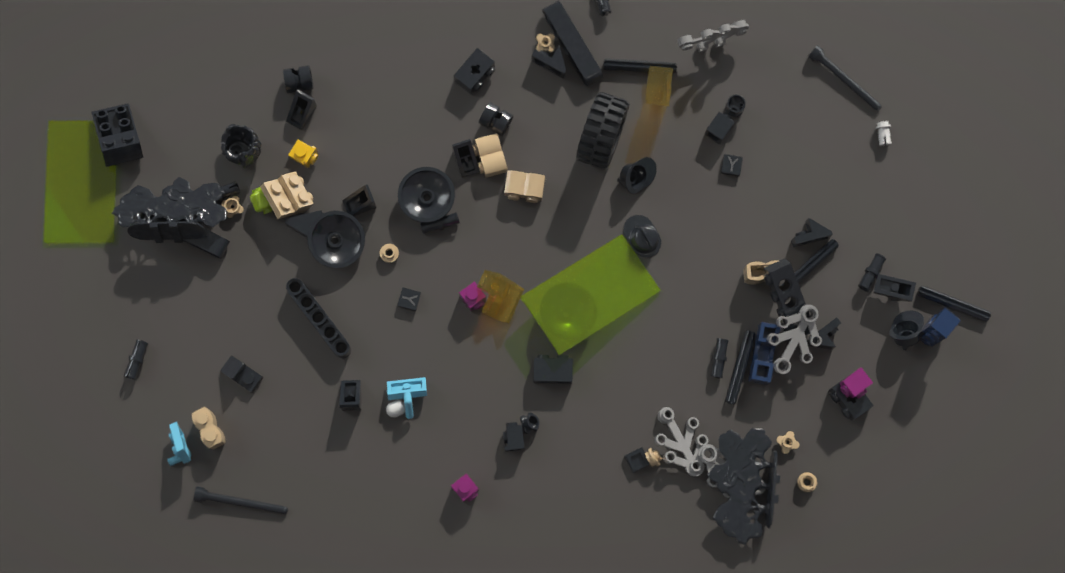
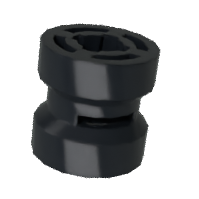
(736, 102)

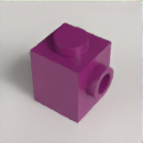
(473, 297)
(855, 384)
(465, 488)

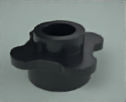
(529, 422)

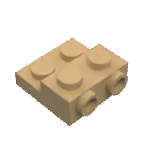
(287, 195)

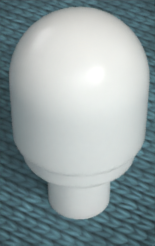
(396, 408)

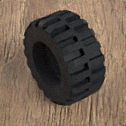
(602, 130)

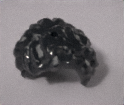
(240, 145)

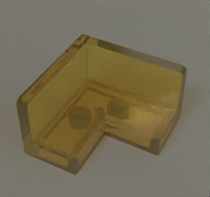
(659, 86)
(502, 298)

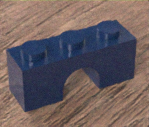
(938, 327)
(763, 353)

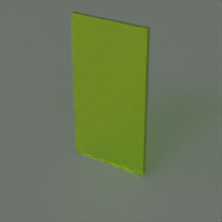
(78, 186)
(590, 294)

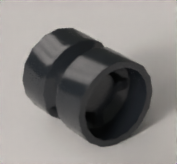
(298, 79)
(496, 119)

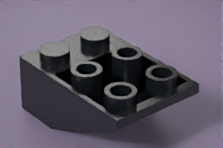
(117, 134)

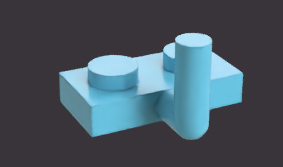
(407, 390)
(180, 449)

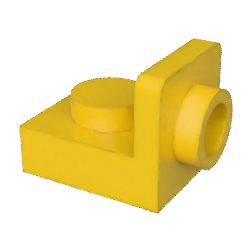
(304, 153)

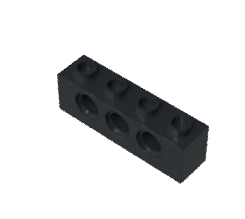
(774, 275)

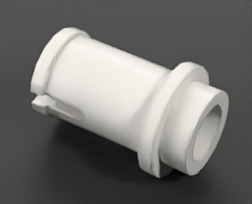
(884, 132)

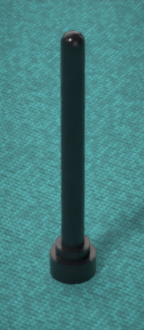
(818, 55)
(202, 495)

